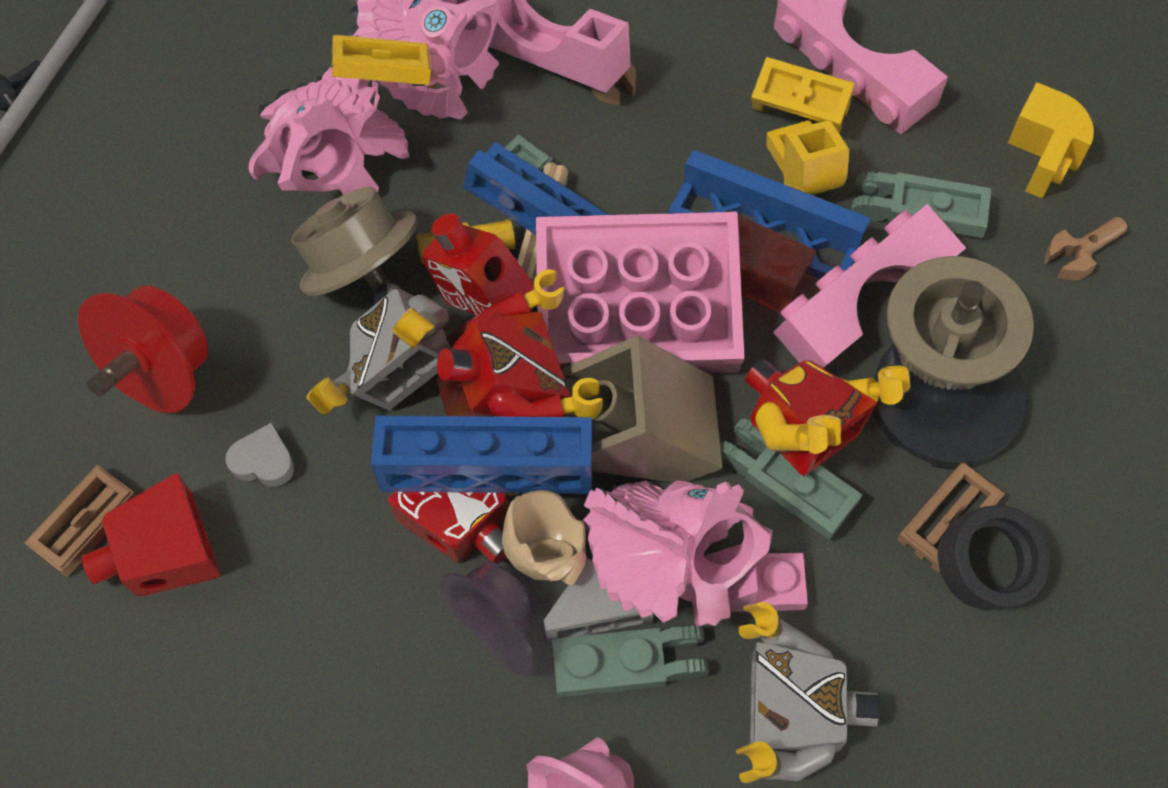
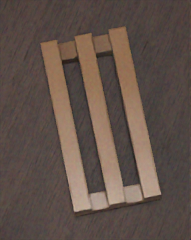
(85, 528)
(925, 547)

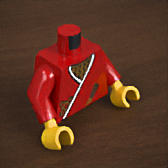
(511, 361)

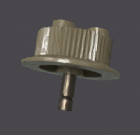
(959, 322)

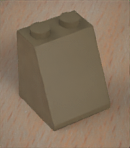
(654, 413)

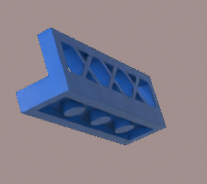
(521, 189)
(775, 204)
(482, 454)

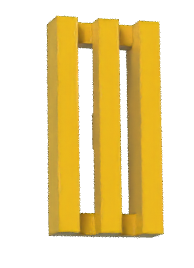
(380, 60)

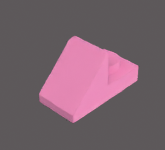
(773, 579)

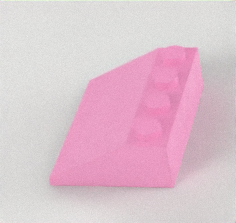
(649, 278)

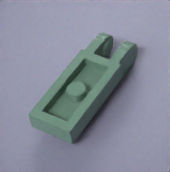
(957, 204)
(816, 499)
(624, 660)

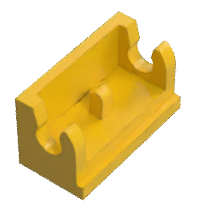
(802, 92)

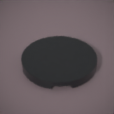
(953, 424)

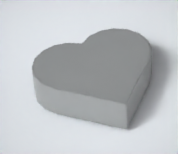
(261, 458)

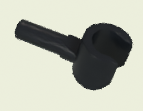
(8, 85)

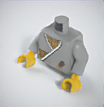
(390, 351)
(797, 701)

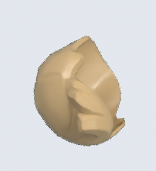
(544, 537)

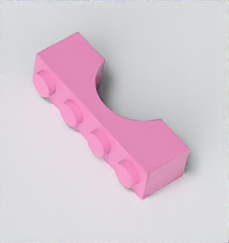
(589, 51)
(894, 86)
(829, 321)

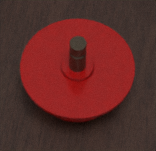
(143, 346)

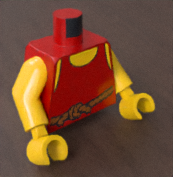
(814, 413)

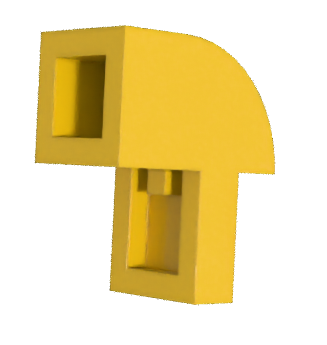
(1056, 131)
(810, 156)

